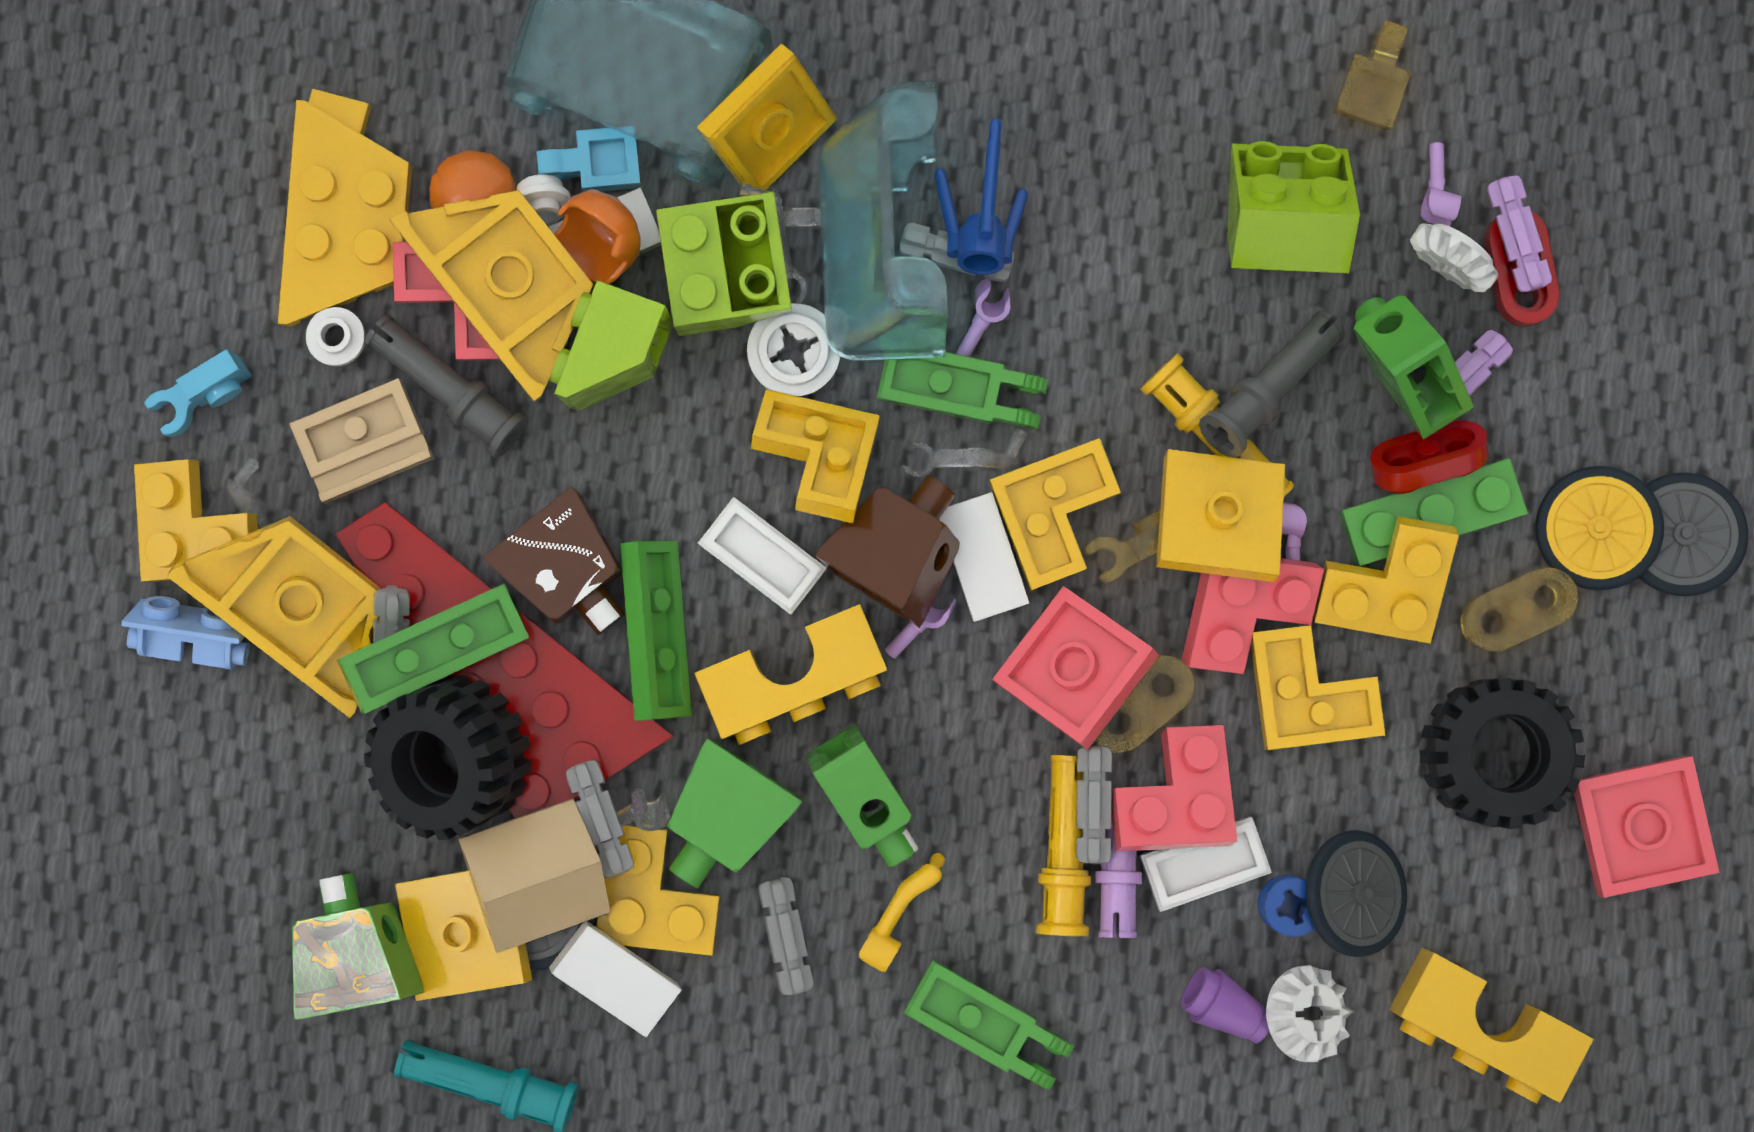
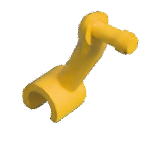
(880, 946)

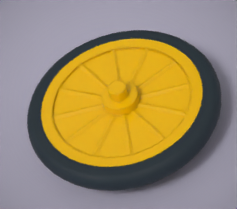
(1600, 527)

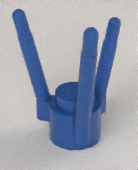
(982, 242)

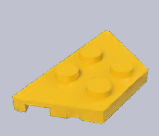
(338, 216)
(503, 276)
(289, 601)

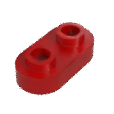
(1504, 288)
(1416, 462)

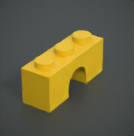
(745, 699)
(1535, 1052)

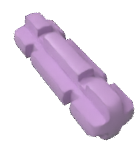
(1519, 233)
(1489, 351)

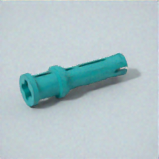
(515, 1092)

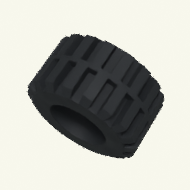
(1550, 759)
(413, 773)

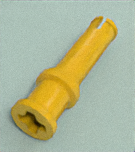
(1190, 402)
(1064, 877)

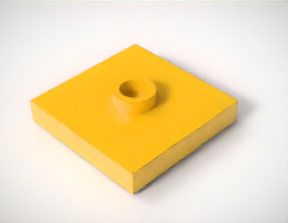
(768, 120)
(1221, 515)
(452, 938)

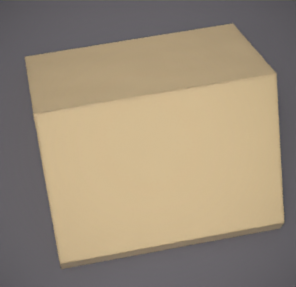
(535, 875)

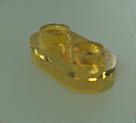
(1517, 610)
(1148, 711)

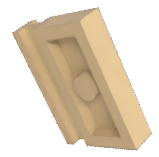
(361, 441)

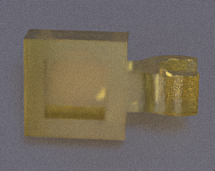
(1374, 84)
(1130, 551)

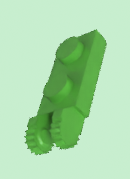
(959, 388)
(982, 1022)

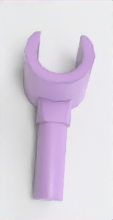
(1439, 205)
(984, 315)
(1293, 527)
(934, 619)

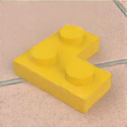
(830, 440)
(1037, 503)
(172, 518)
(1401, 598)
(1297, 707)
(655, 916)

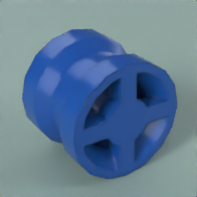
(1276, 898)

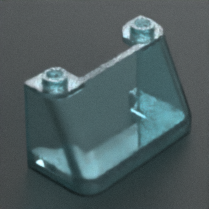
(638, 68)
(873, 300)

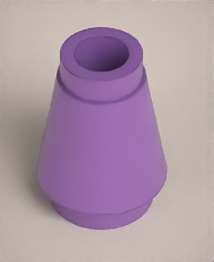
(1224, 1005)

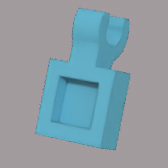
(602, 159)
(210, 383)

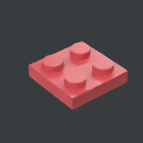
(1075, 667)
(1645, 826)

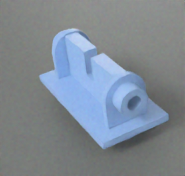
(163, 626)

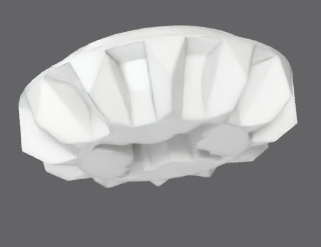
(1454, 256)
(767, 341)
(1302, 1038)

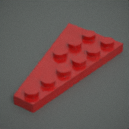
(561, 700)

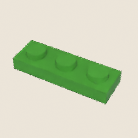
(1462, 502)
(655, 630)
(432, 649)

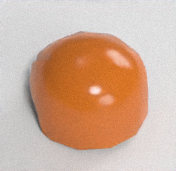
(469, 177)
(599, 235)

